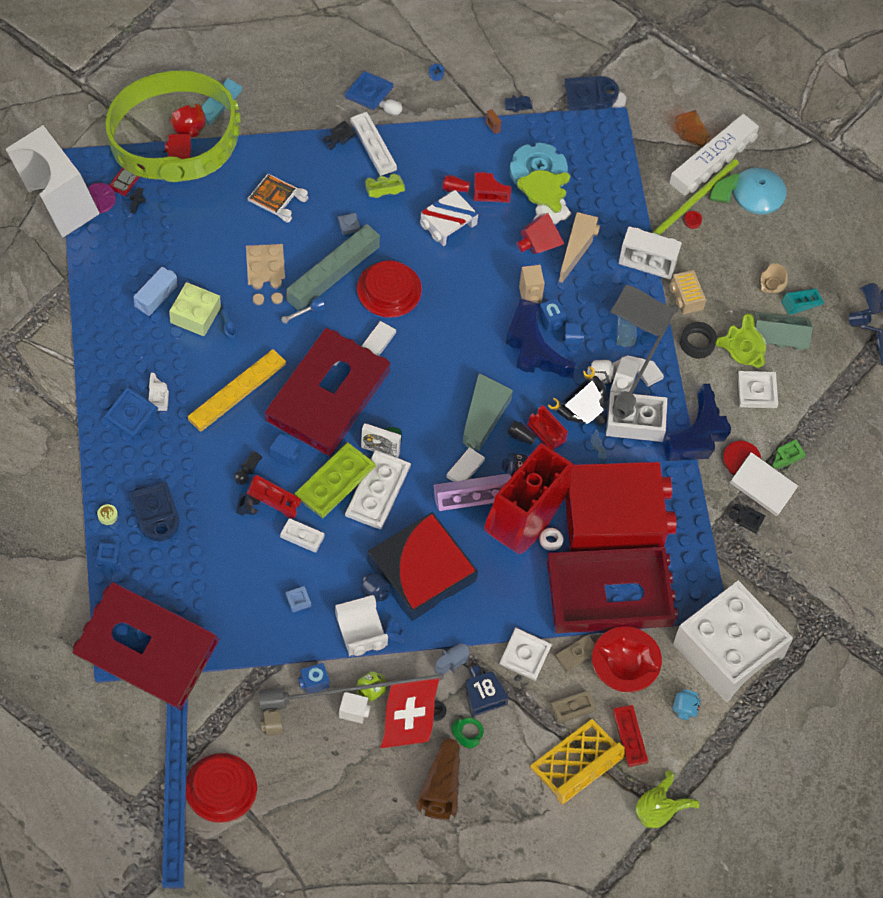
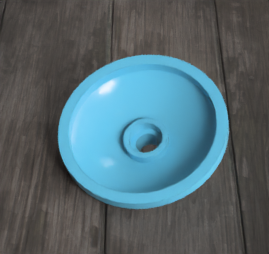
(758, 197)

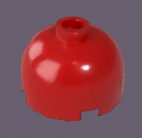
(188, 120)

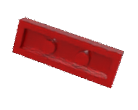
(630, 736)

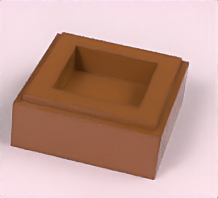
(493, 121)

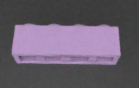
(468, 492)

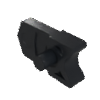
(138, 199)

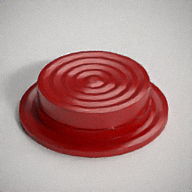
(389, 289)
(627, 659)
(221, 788)

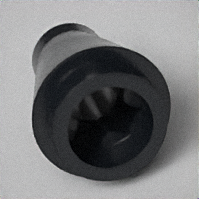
(521, 432)

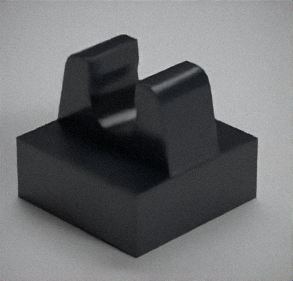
(246, 503)

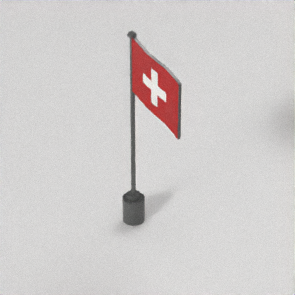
(407, 710)

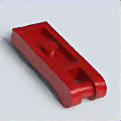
(274, 496)

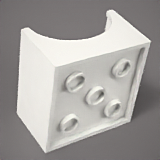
(47, 167)
(731, 640)

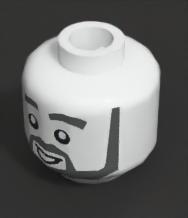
(604, 370)

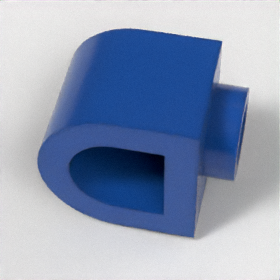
(572, 334)

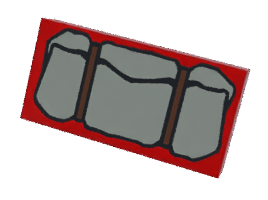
(124, 181)

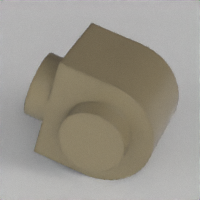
(272, 724)

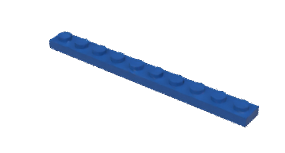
(175, 797)

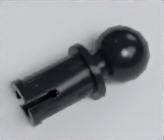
(242, 476)

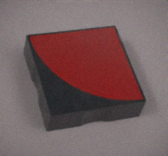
(422, 565)

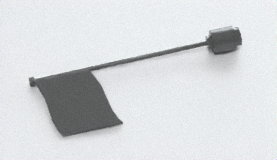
(649, 316)

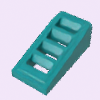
(792, 306)

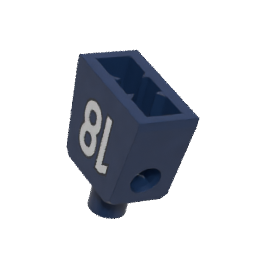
(484, 692)

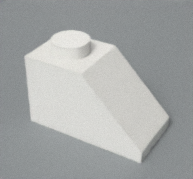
(625, 375)

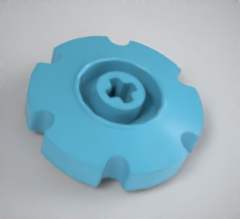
(540, 157)

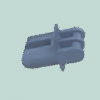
(452, 659)

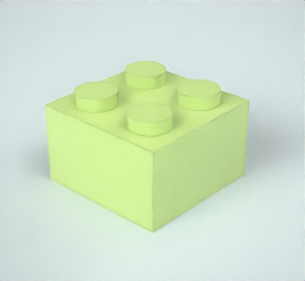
(195, 309)

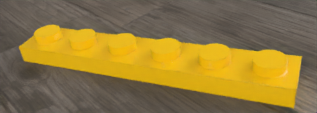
(236, 390)

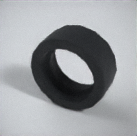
(702, 328)

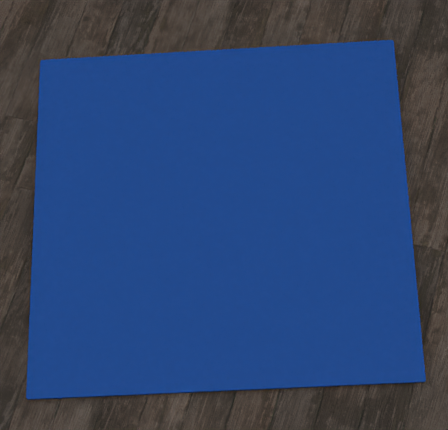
(235, 568)

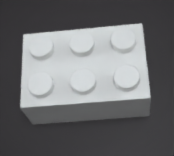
(650, 252)
(645, 421)

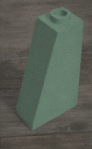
(486, 408)

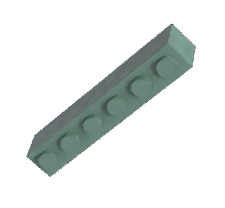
(333, 267)

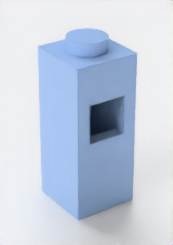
(155, 291)

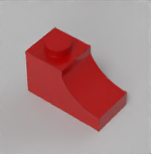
(489, 189)

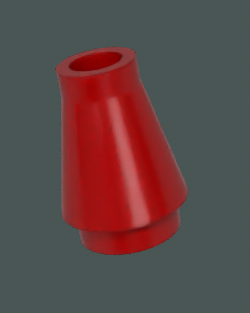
(453, 183)

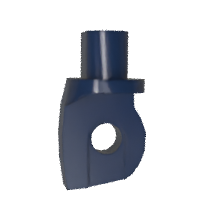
(519, 103)

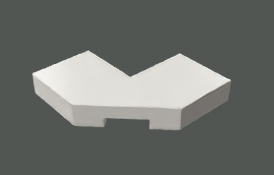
(651, 374)

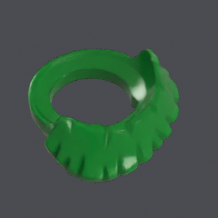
(457, 728)

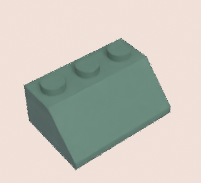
(784, 330)

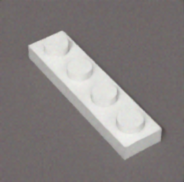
(373, 143)

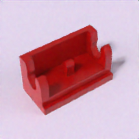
(547, 428)

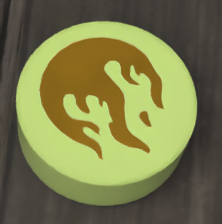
(107, 514)

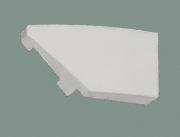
(158, 393)

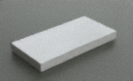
(378, 490)

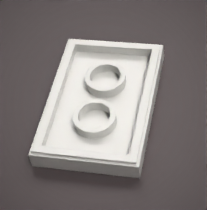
(763, 484)

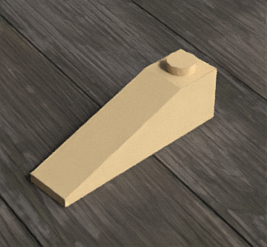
(581, 238)

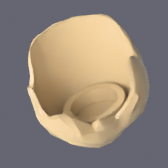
(774, 279)

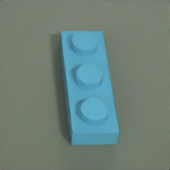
(213, 108)

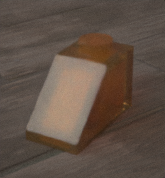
(691, 129)

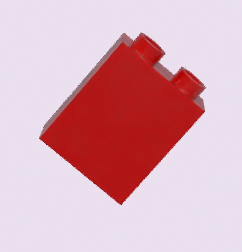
(618, 506)

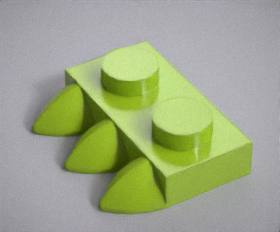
(384, 185)

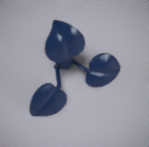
(863, 317)

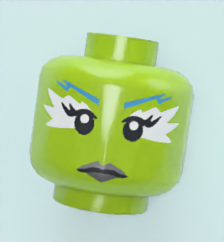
(371, 678)

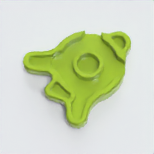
(545, 188)
(745, 344)

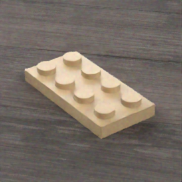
(264, 265)

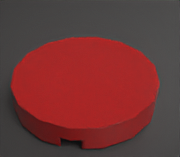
(737, 453)

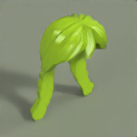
(656, 809)

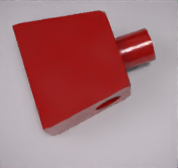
(540, 235)

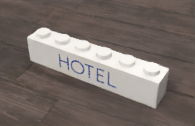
(714, 155)

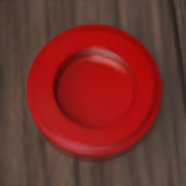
(693, 219)

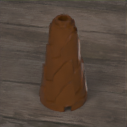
(441, 785)

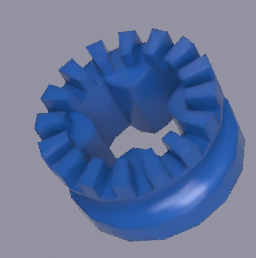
(433, 68)

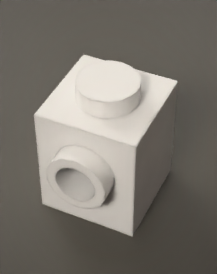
(354, 708)

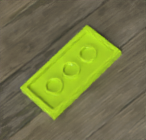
(335, 480)

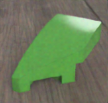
(723, 189)
(788, 454)

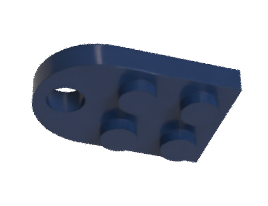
(590, 93)
(155, 510)

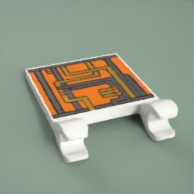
(275, 194)

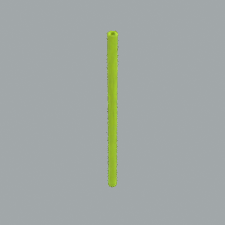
(698, 195)

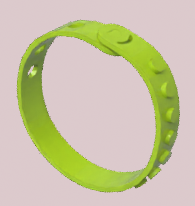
(173, 168)

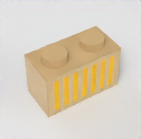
(532, 283)
(687, 292)

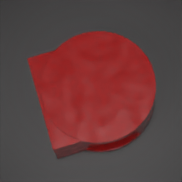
(529, 499)

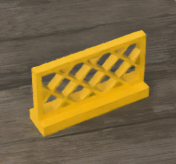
(591, 770)

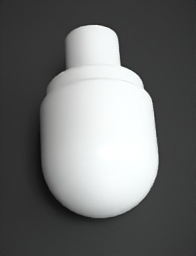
(391, 106)

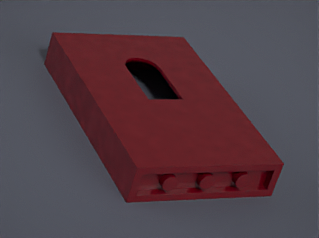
(316, 414)
(579, 592)
(171, 658)

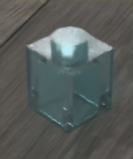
(625, 333)

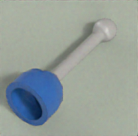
(316, 305)

